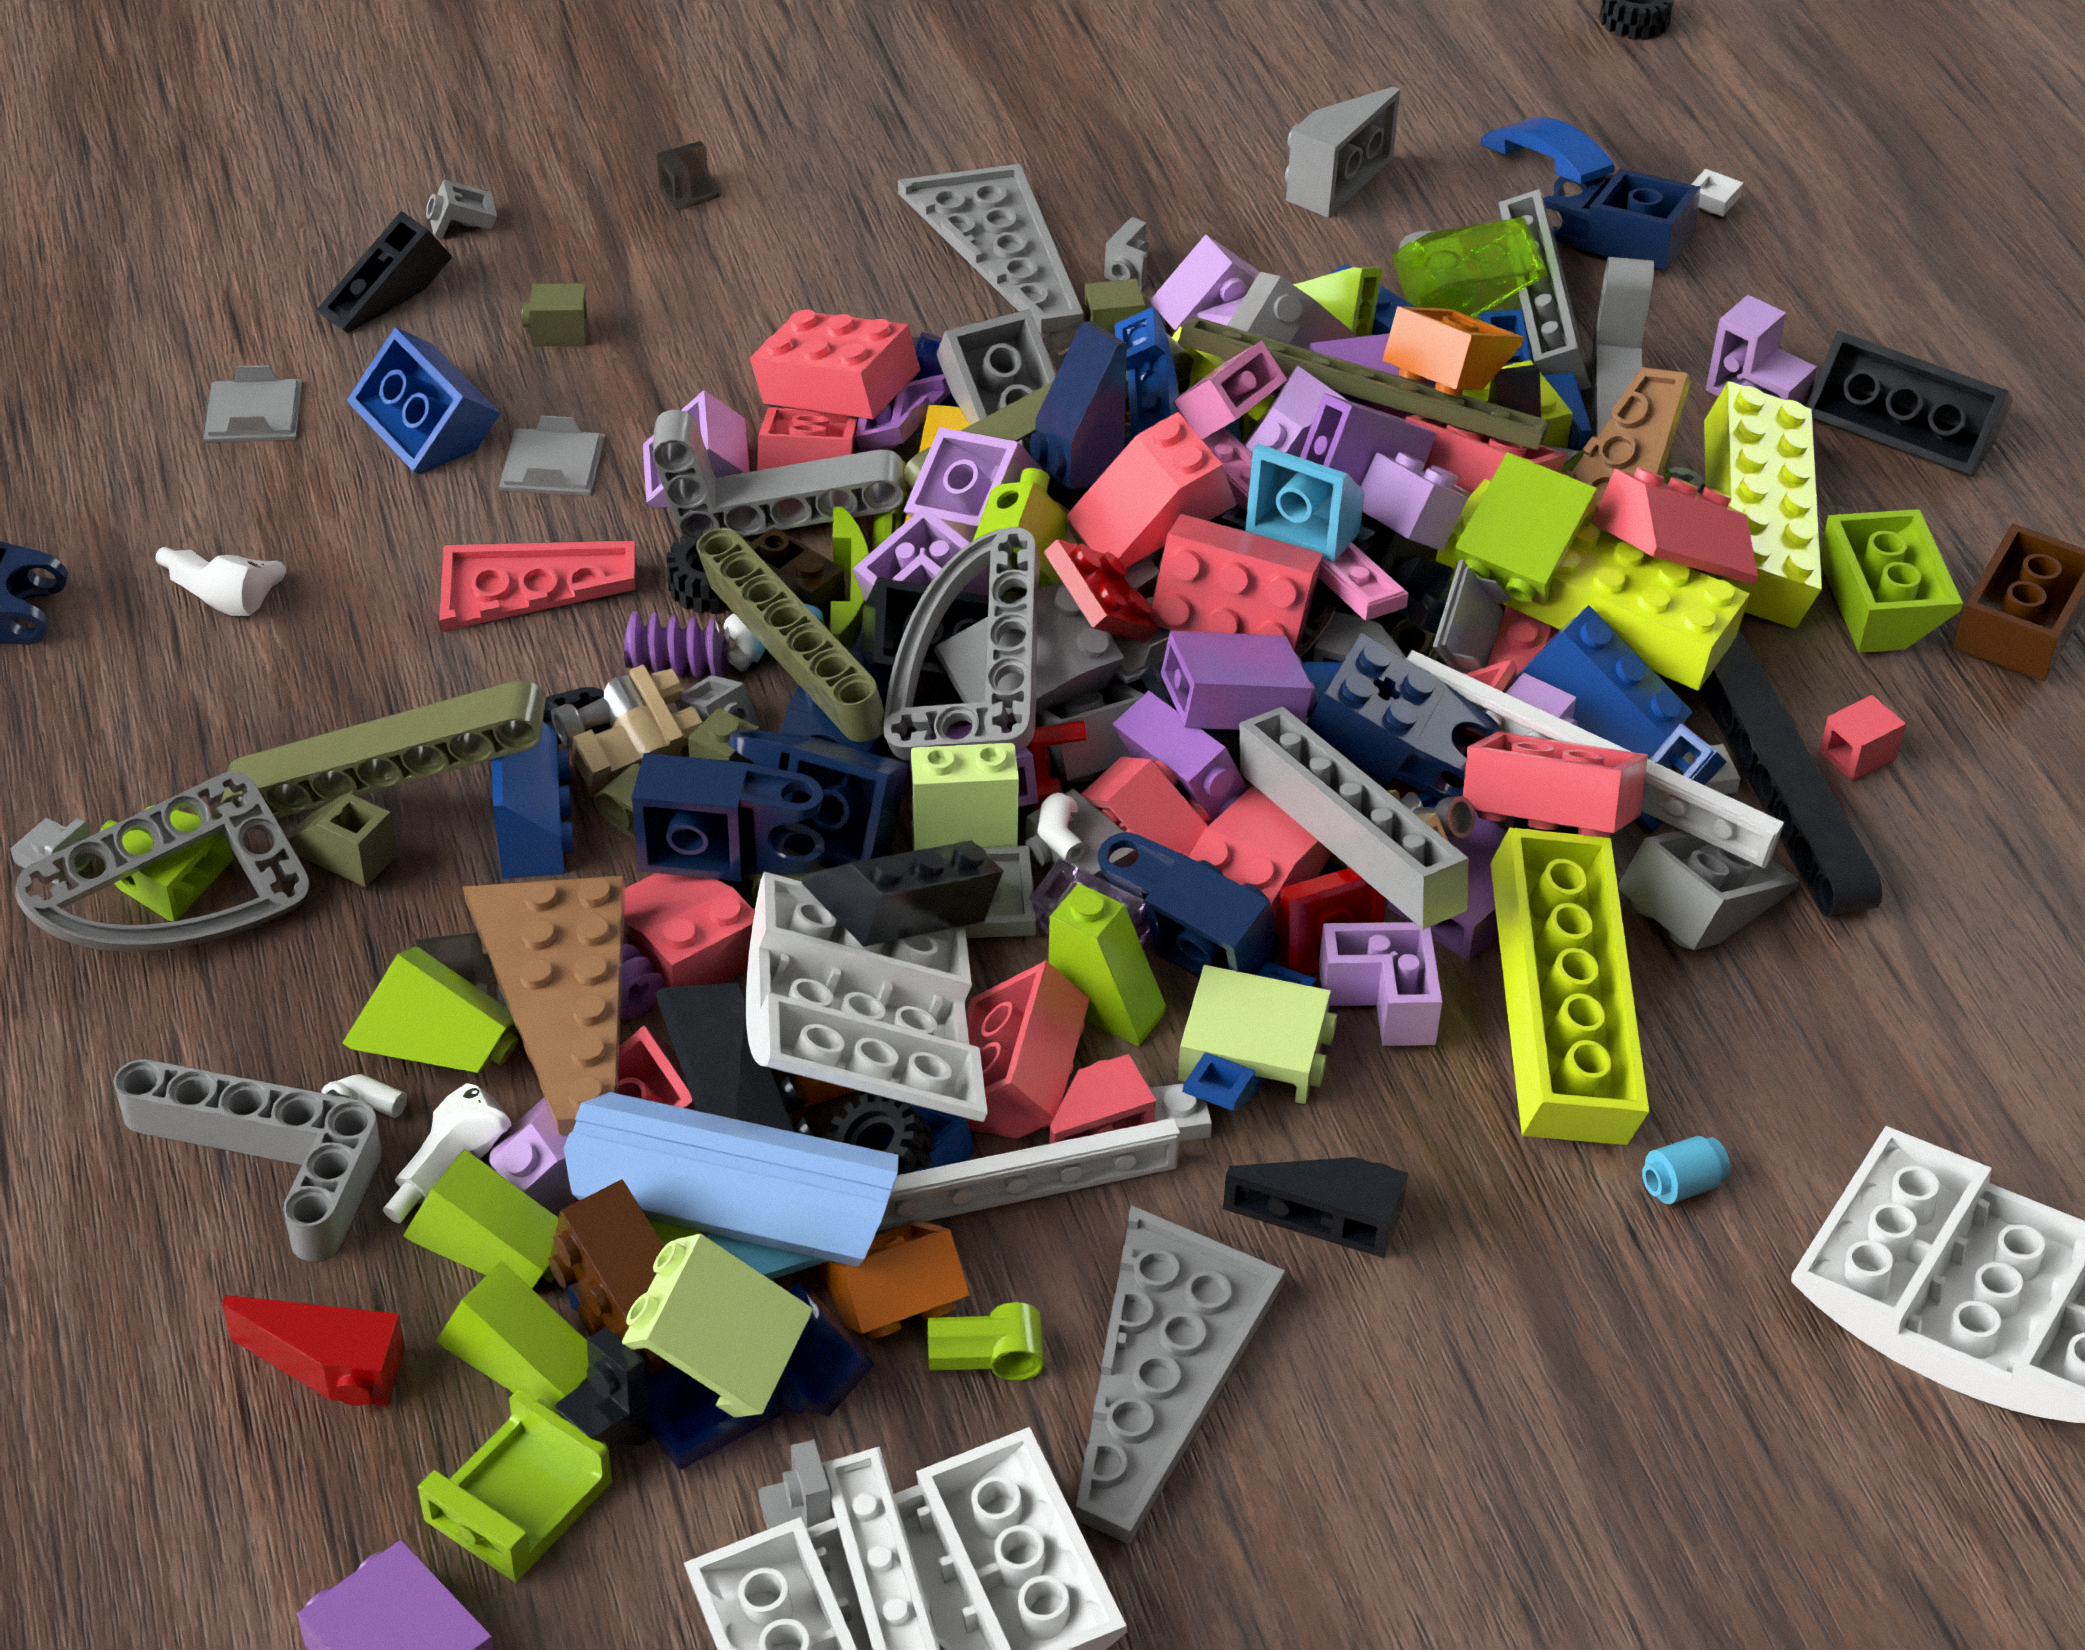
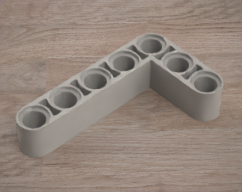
(1618, 333)
(768, 497)
(324, 1133)

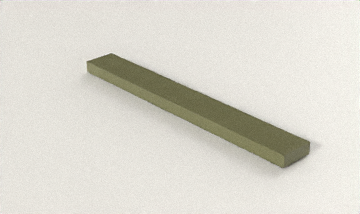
(1373, 384)

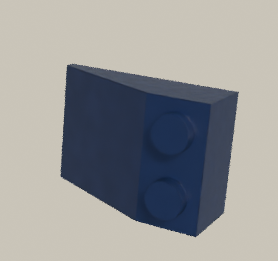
(1084, 411)

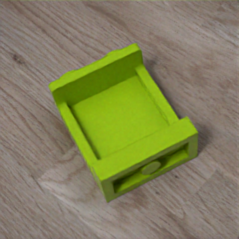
(1525, 527)
(519, 1488)

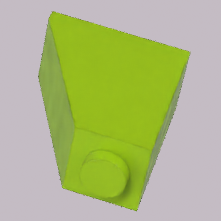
(1348, 296)
(1102, 956)
(433, 1017)
(485, 1220)
(516, 1338)

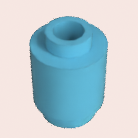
(1685, 1169)

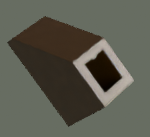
(803, 570)

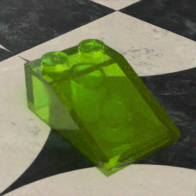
(1469, 266)

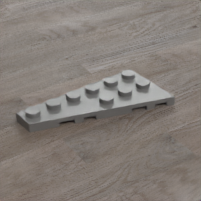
(1002, 234)
(1169, 1348)

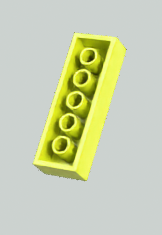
(1764, 460)
(1659, 608)
(1568, 988)

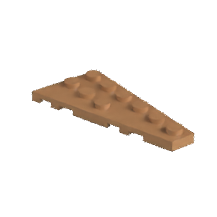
(1637, 432)
(561, 977)

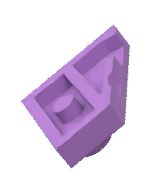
(901, 415)

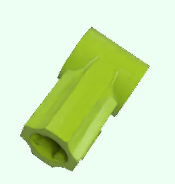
(1004, 1342)

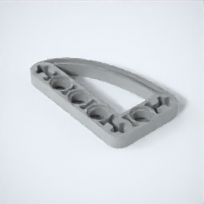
(990, 716)
(166, 842)

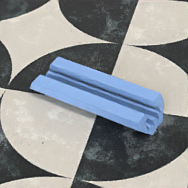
(733, 1176)

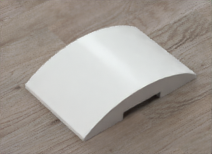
(860, 1015)
(1956, 1278)
(989, 1550)

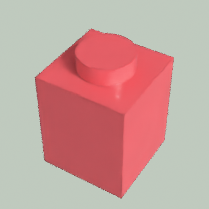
(1862, 737)

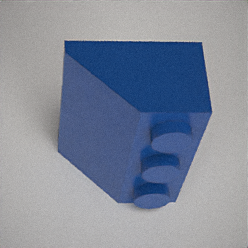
(421, 403)
(1612, 685)
(531, 808)

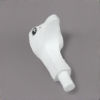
(227, 582)
(463, 1120)

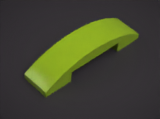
(848, 551)

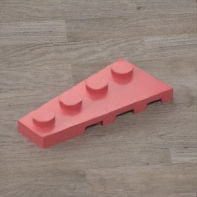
(522, 578)

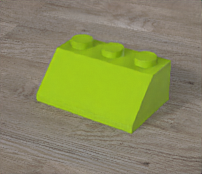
(1887, 578)

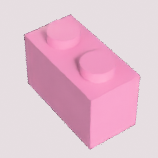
(1230, 390)

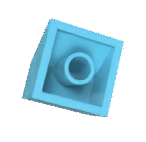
(1302, 502)

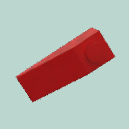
(329, 1348)

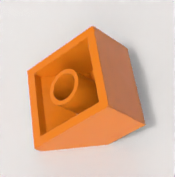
(1448, 348)
(903, 1275)

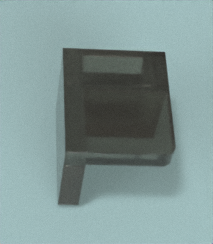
(685, 176)

